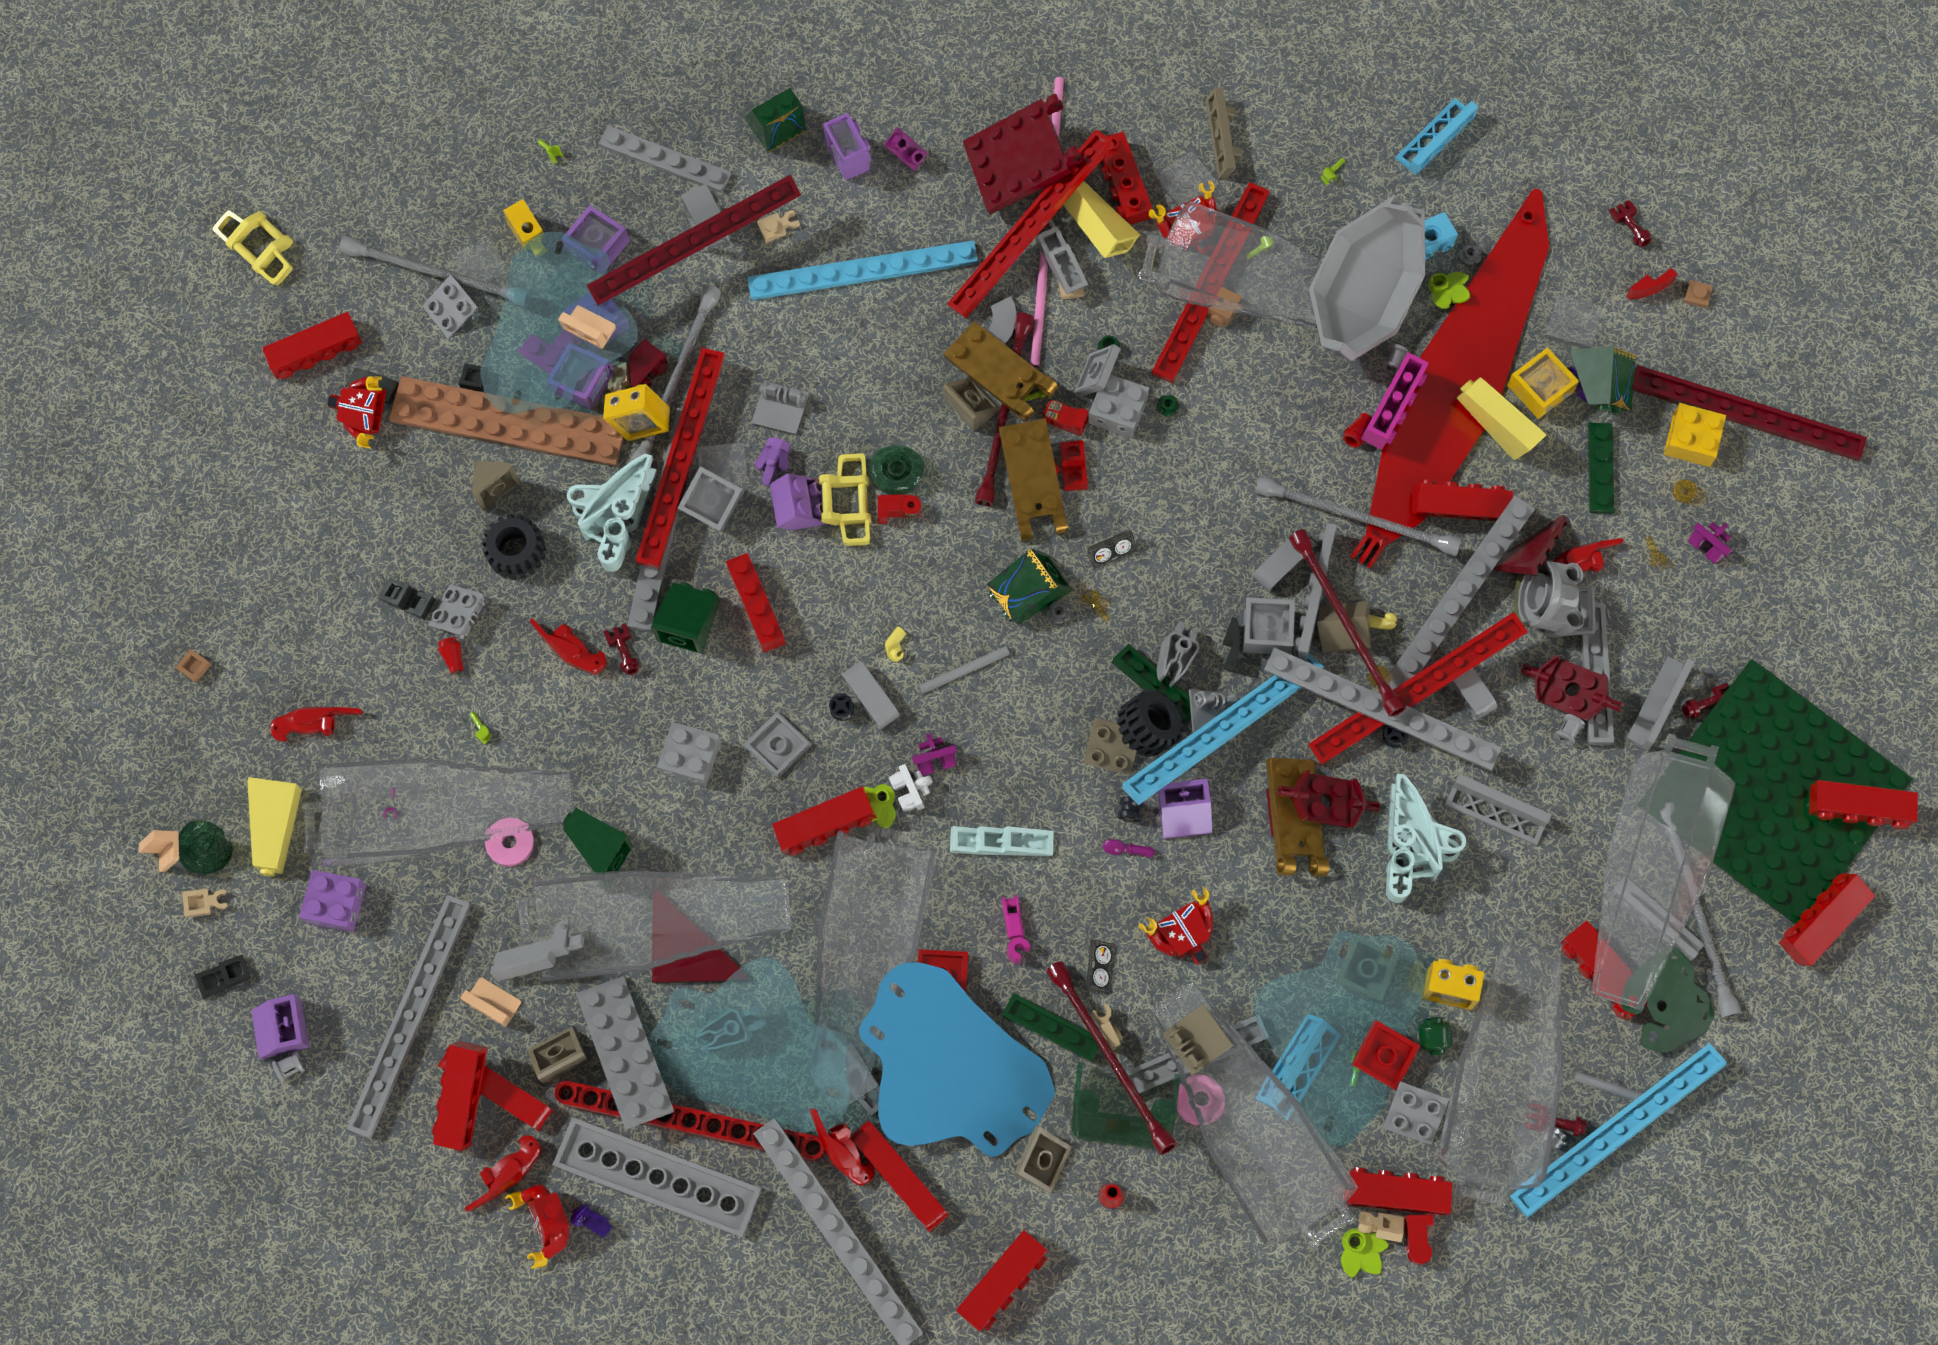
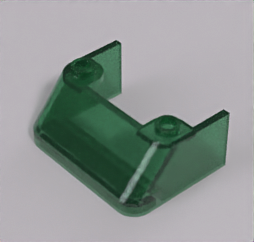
(1116, 1128)

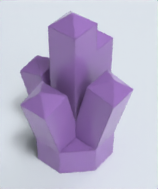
(774, 454)

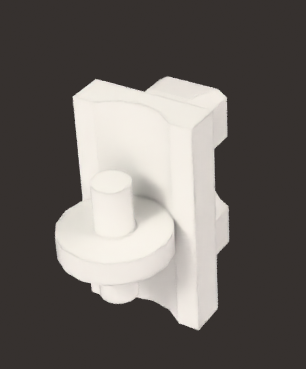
(902, 779)

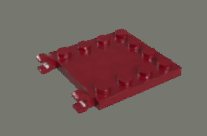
(1019, 155)

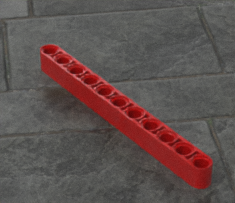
(676, 1123)

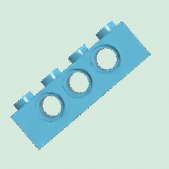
(1442, 232)

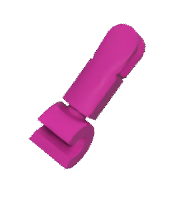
(1014, 929)

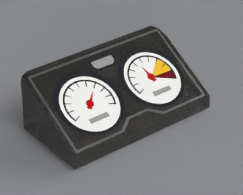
(1111, 549)
(1100, 966)

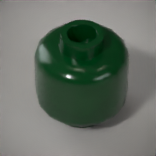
(1435, 1035)

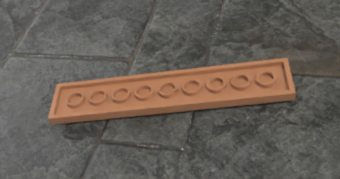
(472, 416)

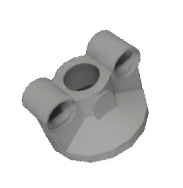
(1552, 598)

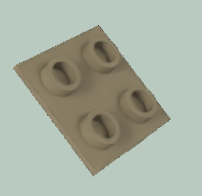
(1107, 748)
(1197, 1039)

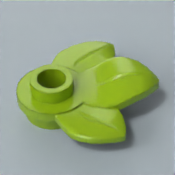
(1450, 289)
(884, 809)
(1363, 1256)

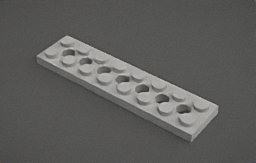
(662, 1194)

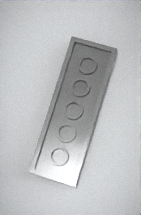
(624, 1053)

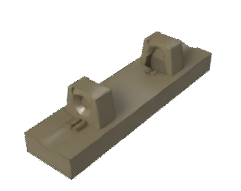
(1219, 118)

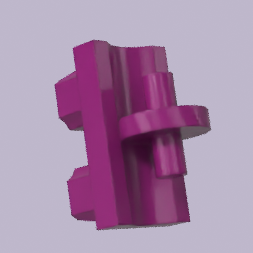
(905, 149)
(1701, 535)
(924, 759)

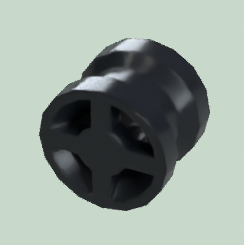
(839, 702)
(1394, 742)
(1130, 810)

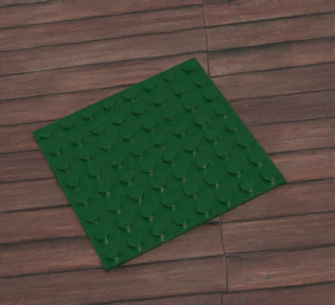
(1774, 752)

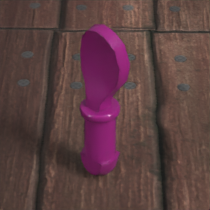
(1116, 847)

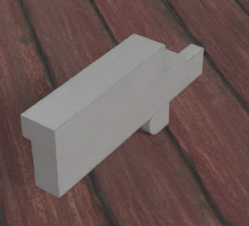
(536, 955)

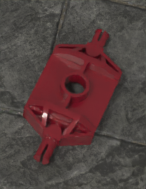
(1558, 675)
(1344, 795)

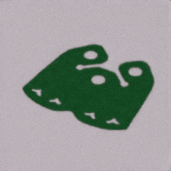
(1681, 1011)

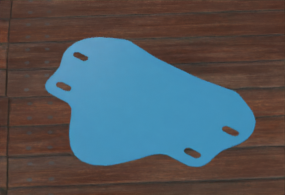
(950, 1065)

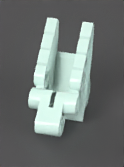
(609, 504)
(1421, 834)

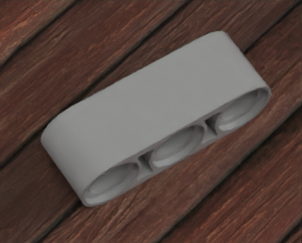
(1279, 565)
(870, 694)
(1474, 694)

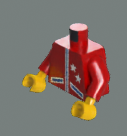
(1166, 219)
(360, 408)
(1184, 930)
(548, 1220)

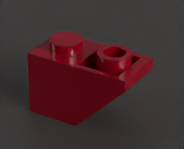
(646, 361)

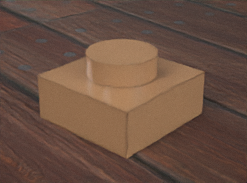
(1698, 294)
(193, 666)

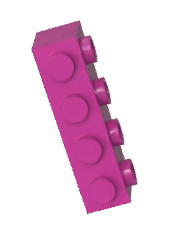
(1395, 400)

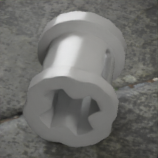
(1395, 358)
(1569, 729)
(288, 1066)

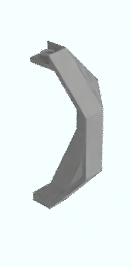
(1369, 279)

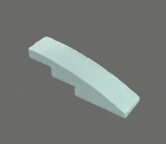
(1001, 841)

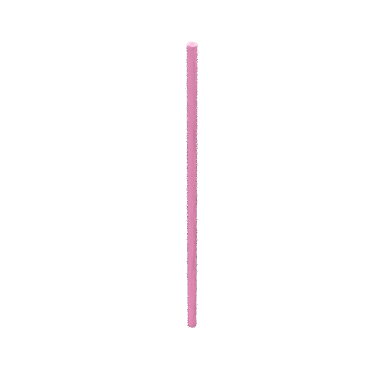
(1043, 265)

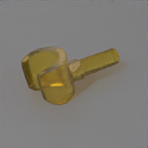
(1654, 552)
(1095, 602)

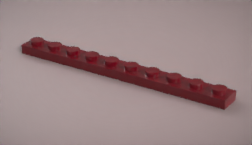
(693, 240)
(1750, 413)

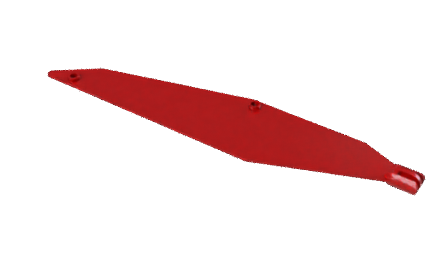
(1470, 344)

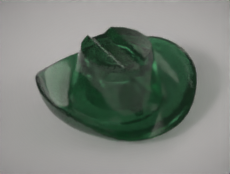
(896, 469)
(203, 847)

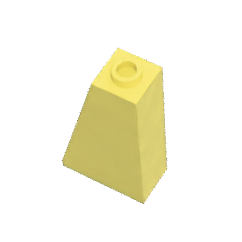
(1100, 222)
(1500, 418)
(272, 820)

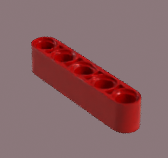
(511, 1098)
(899, 1176)

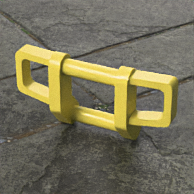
(274, 249)
(862, 481)

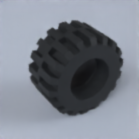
(526, 559)
(1150, 723)

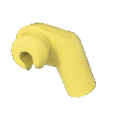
(1387, 622)
(893, 646)

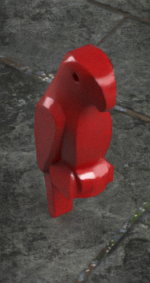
(1587, 555)
(572, 649)
(309, 721)
(843, 1151)
(508, 1171)

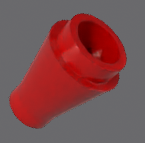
(1355, 431)
(451, 654)
(1108, 1201)

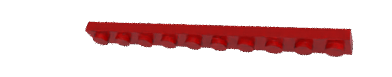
(1028, 227)
(1194, 315)
(680, 458)
(1423, 685)

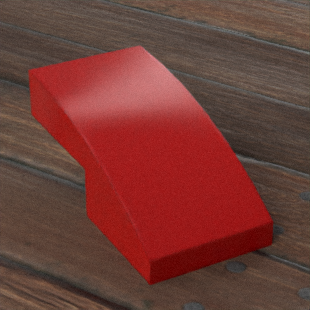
(1648, 286)
(1073, 465)

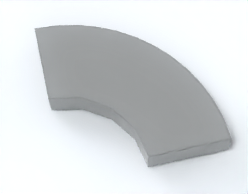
(1003, 320)

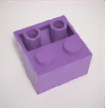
(797, 501)
(1185, 809)
(280, 1026)

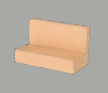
(587, 326)
(163, 843)
(492, 1001)

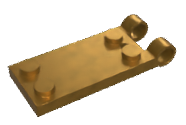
(998, 369)
(1032, 475)
(1287, 826)

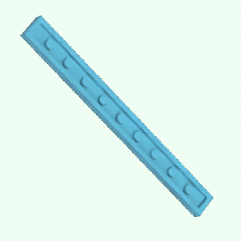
(862, 270)
(1210, 737)
(1620, 1129)

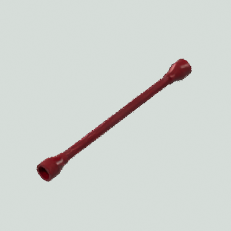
(986, 491)
(1391, 701)
(1161, 1138)

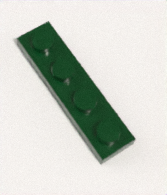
(1600, 468)
(1145, 676)
(1051, 1027)

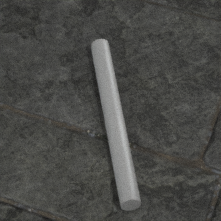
(964, 669)
(1611, 1087)

